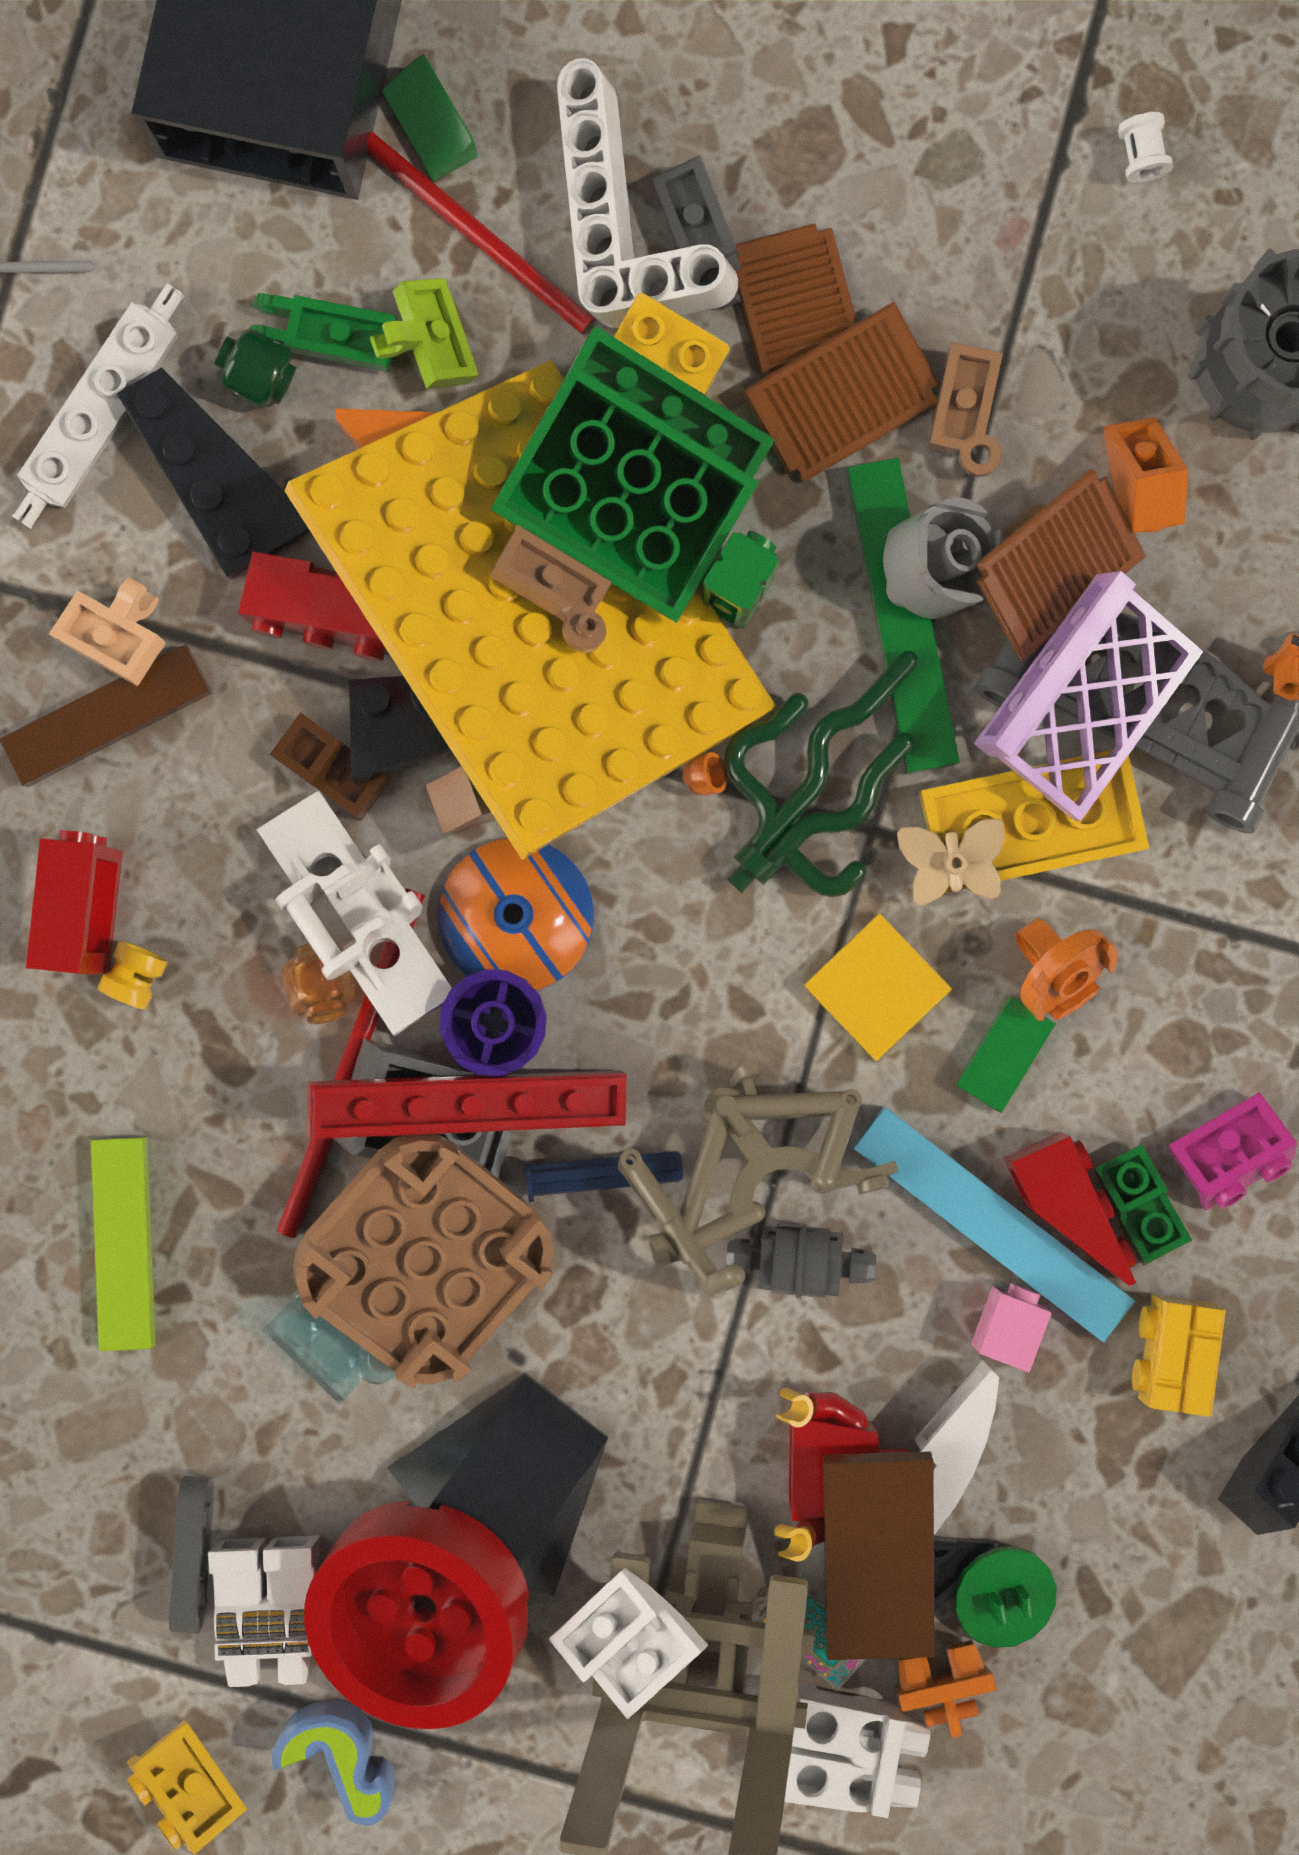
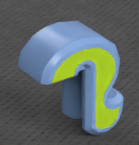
(347, 1743)

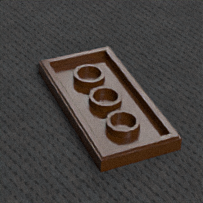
(879, 1555)

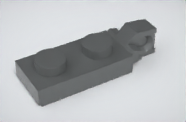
(696, 214)

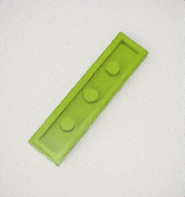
(123, 1244)

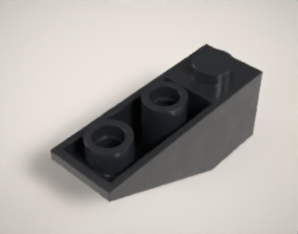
(1266, 1481)

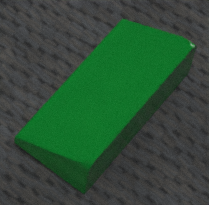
(429, 119)

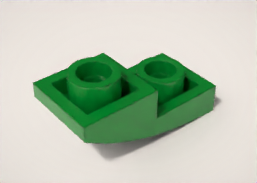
(1142, 1204)

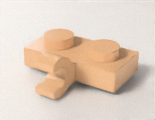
(111, 633)

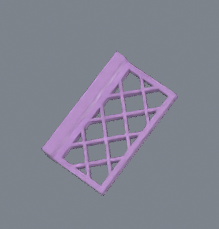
(1054, 669)

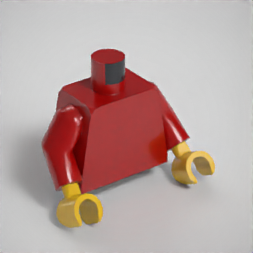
(817, 1427)

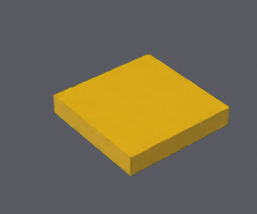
(877, 987)

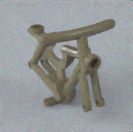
(731, 1115)

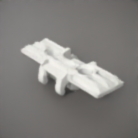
(367, 902)

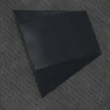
(518, 1469)

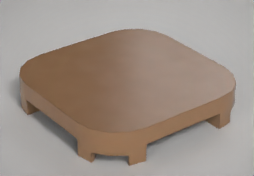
(422, 1258)

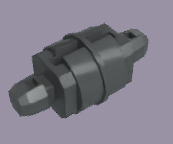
(802, 1260)

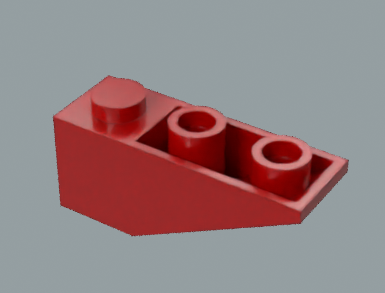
(1058, 1190)

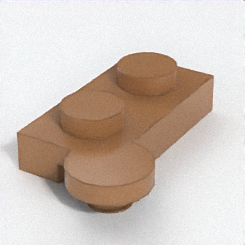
(556, 585)

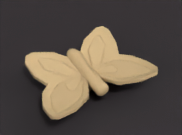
(954, 864)

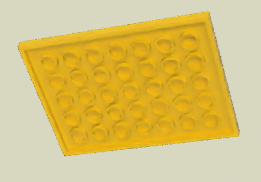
(526, 715)

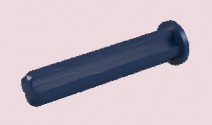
(596, 1174)

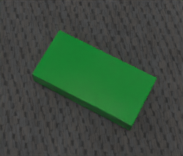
(1004, 1055)

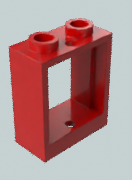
(74, 904)

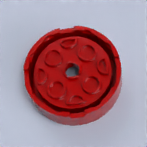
(410, 1662)

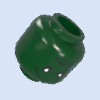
(255, 368)

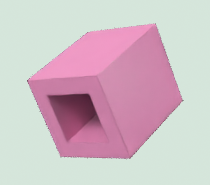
(1011, 1326)

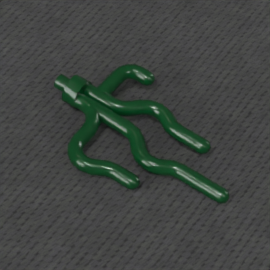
(777, 837)

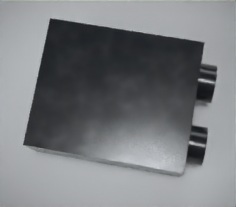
(267, 87)

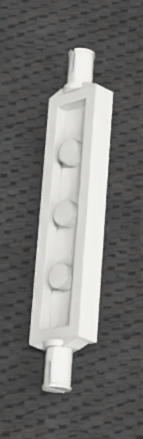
(93, 407)

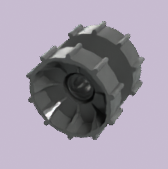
(1237, 355)

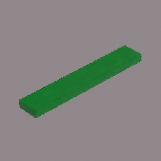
(921, 699)

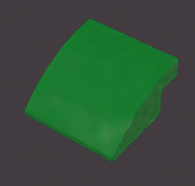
(634, 474)

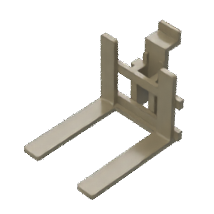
(767, 1720)

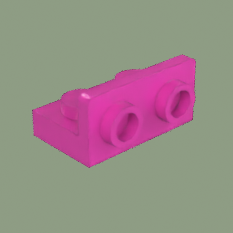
(1235, 1152)

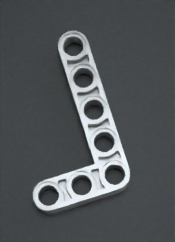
(610, 215)

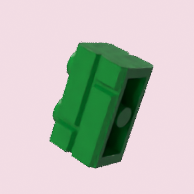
(740, 577)

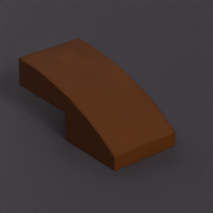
(327, 766)

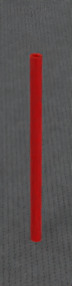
(478, 234)
(319, 1148)

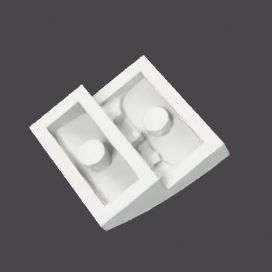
(628, 1641)

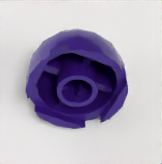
(493, 1022)

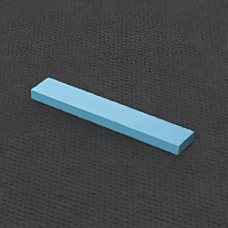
(994, 1224)

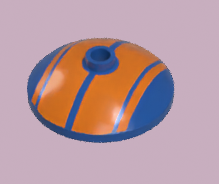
(554, 905)

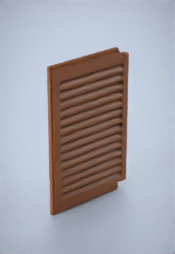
(792, 294)
(844, 393)
(1053, 559)

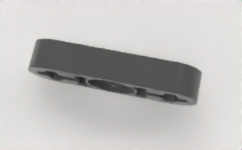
(191, 1554)

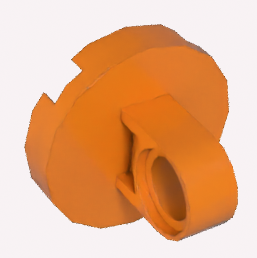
(1062, 969)

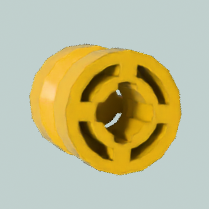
(132, 975)

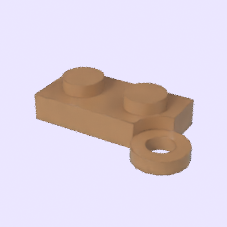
(966, 406)

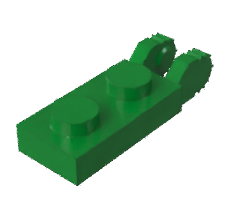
(325, 329)

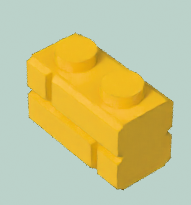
(1179, 1354)

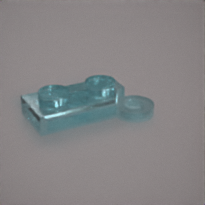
(323, 1351)

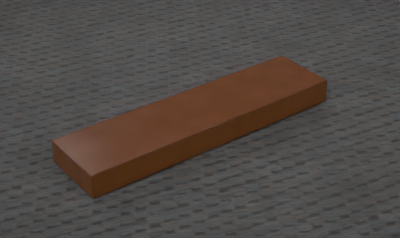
(104, 717)

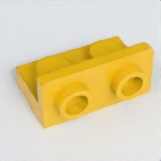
(672, 342)
(185, 1788)

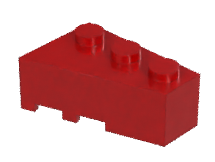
(306, 601)

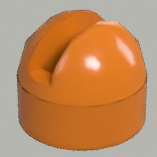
(705, 774)

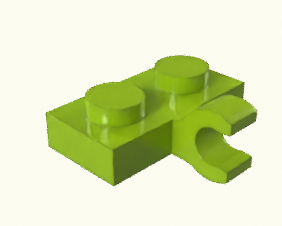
(431, 331)

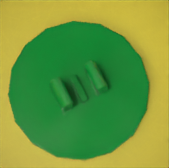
(1005, 1597)

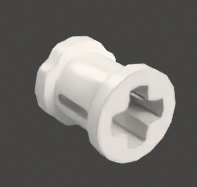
(1145, 147)

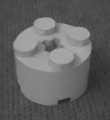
(935, 558)

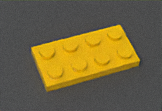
(1036, 830)

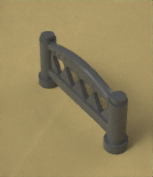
(1236, 768)

